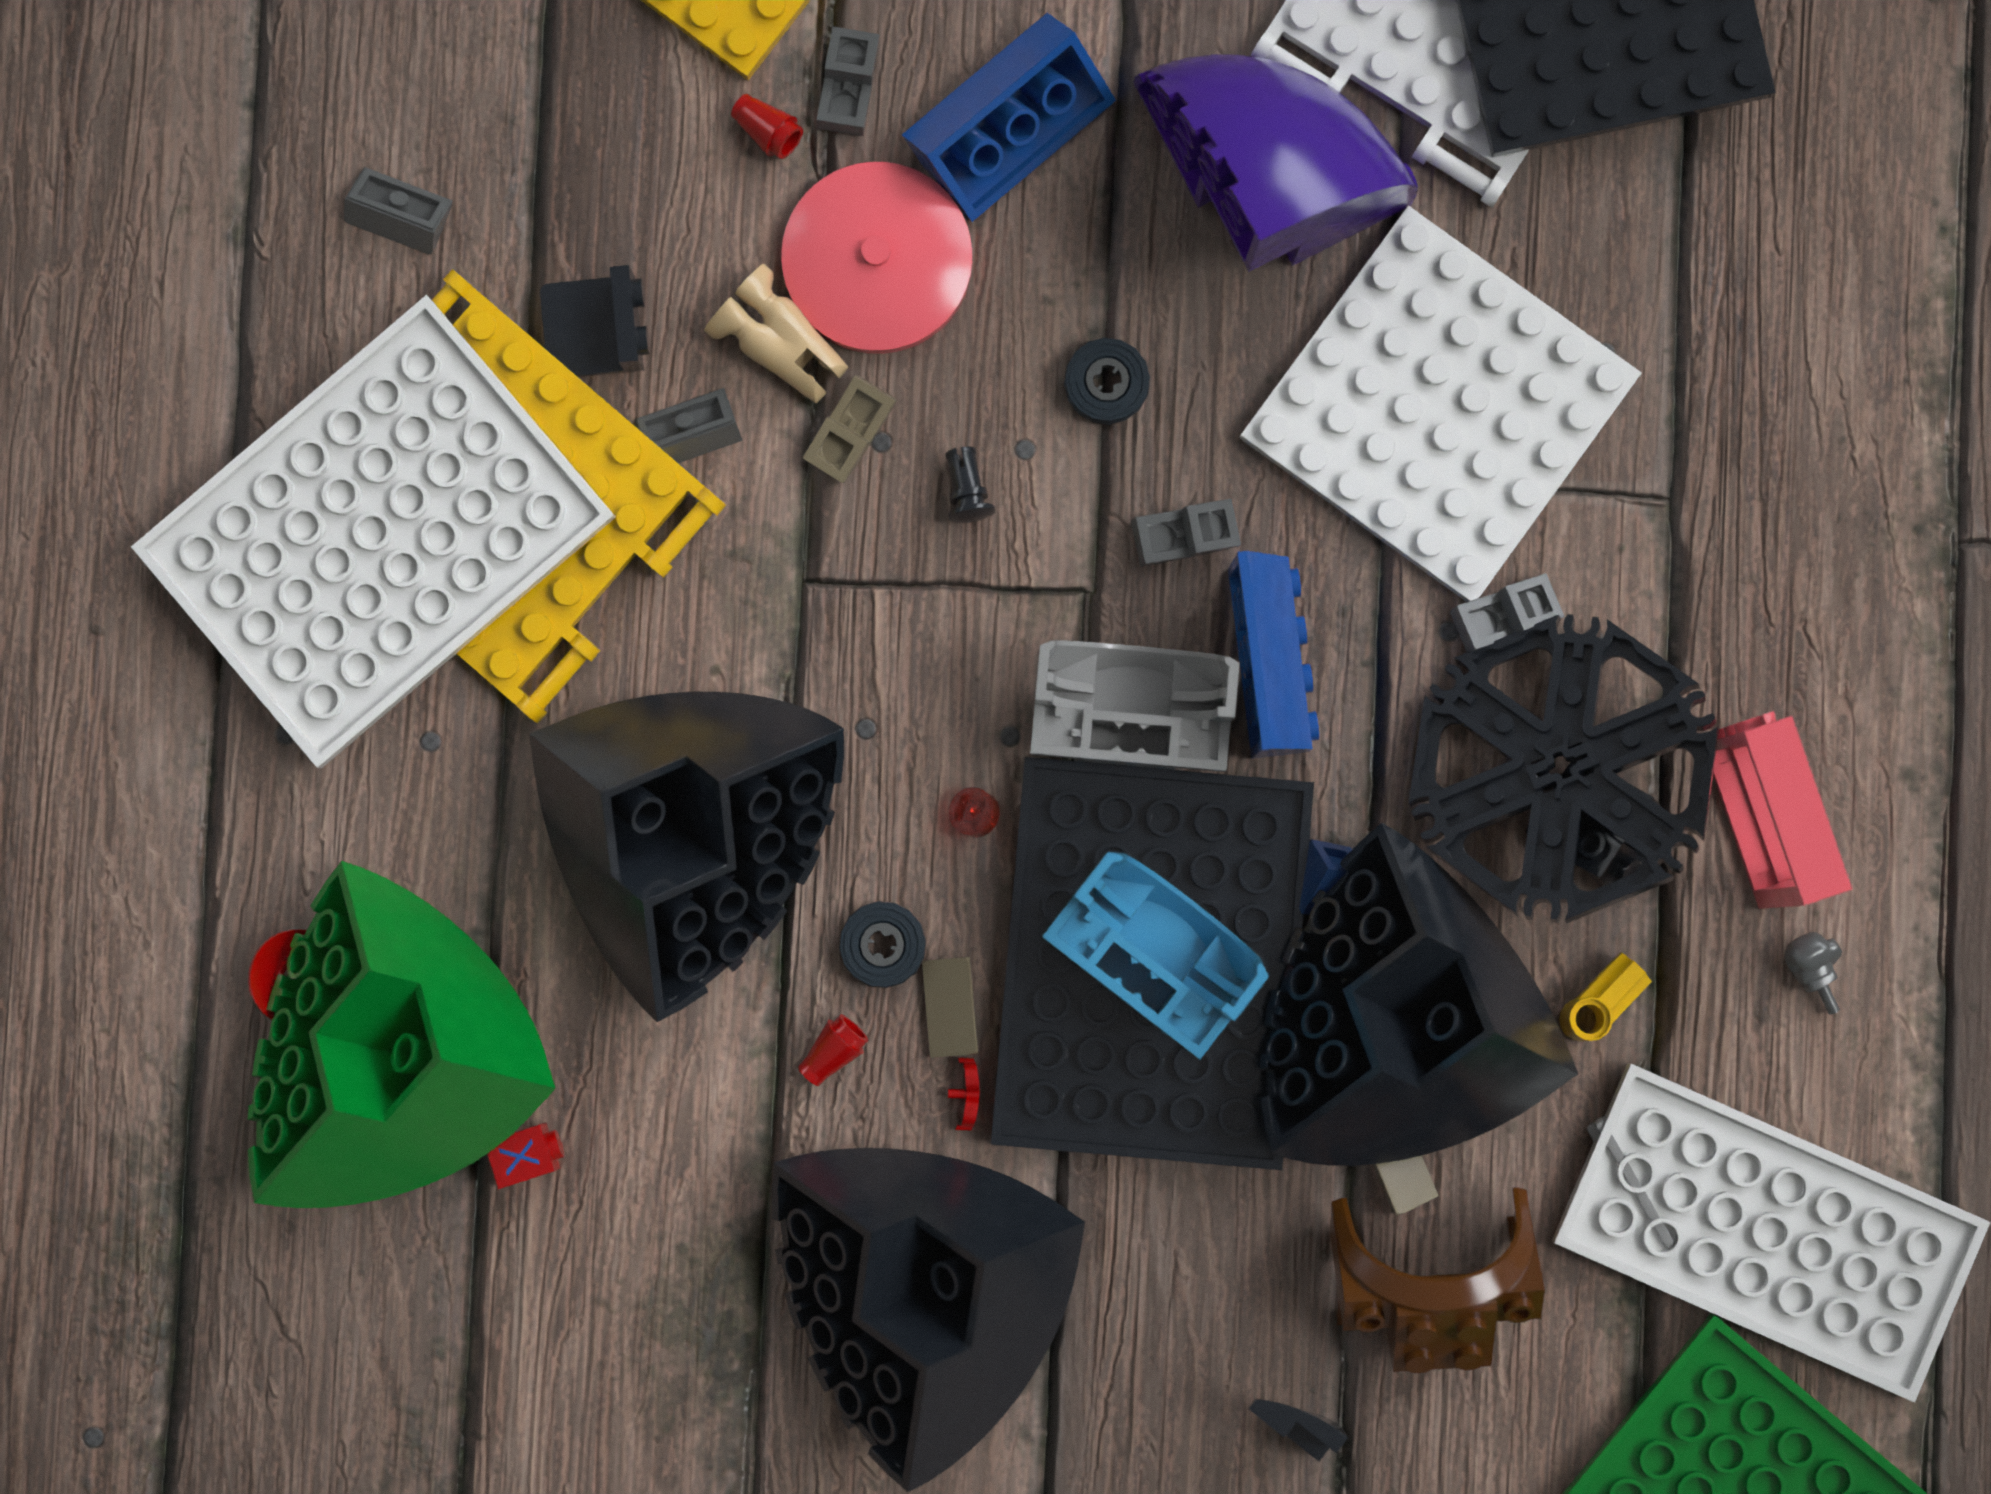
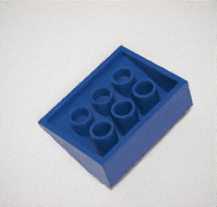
(1271, 655)

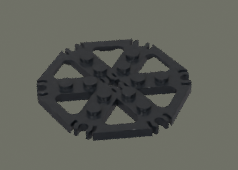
(1569, 733)

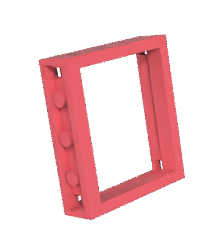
(1777, 814)

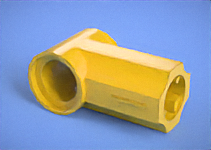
(1607, 997)

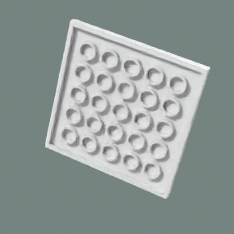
(1440, 405)

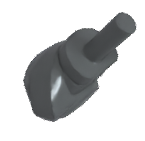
(1812, 963)

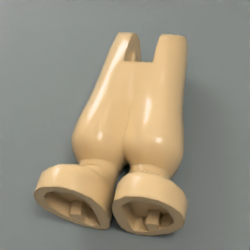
(782, 341)

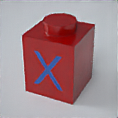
(526, 1155)

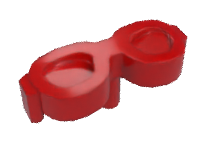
(971, 1094)

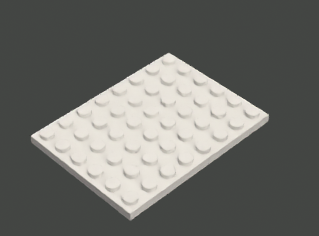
(373, 532)

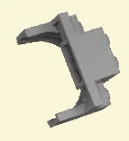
(1134, 705)

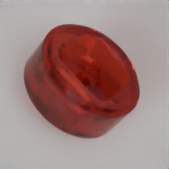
(974, 812)

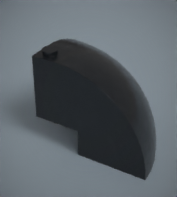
(685, 828)
(1401, 1018)
(921, 1293)

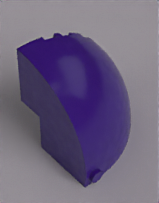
(1274, 153)

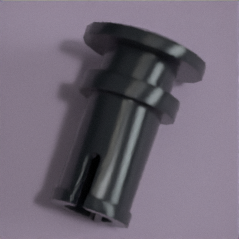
(967, 489)

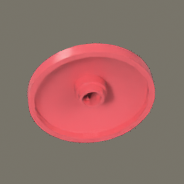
(877, 257)

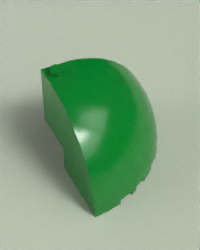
(386, 1052)

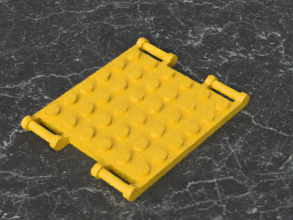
(617, 462)

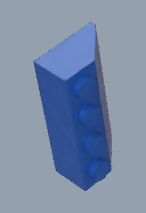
(1010, 116)

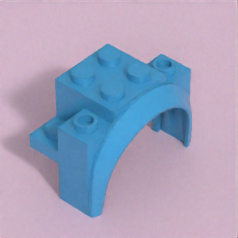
(1158, 951)

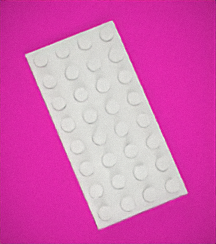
(1773, 1232)

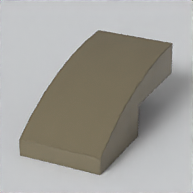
(850, 429)

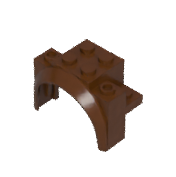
(1437, 1317)

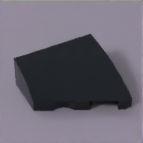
(1308, 1430)

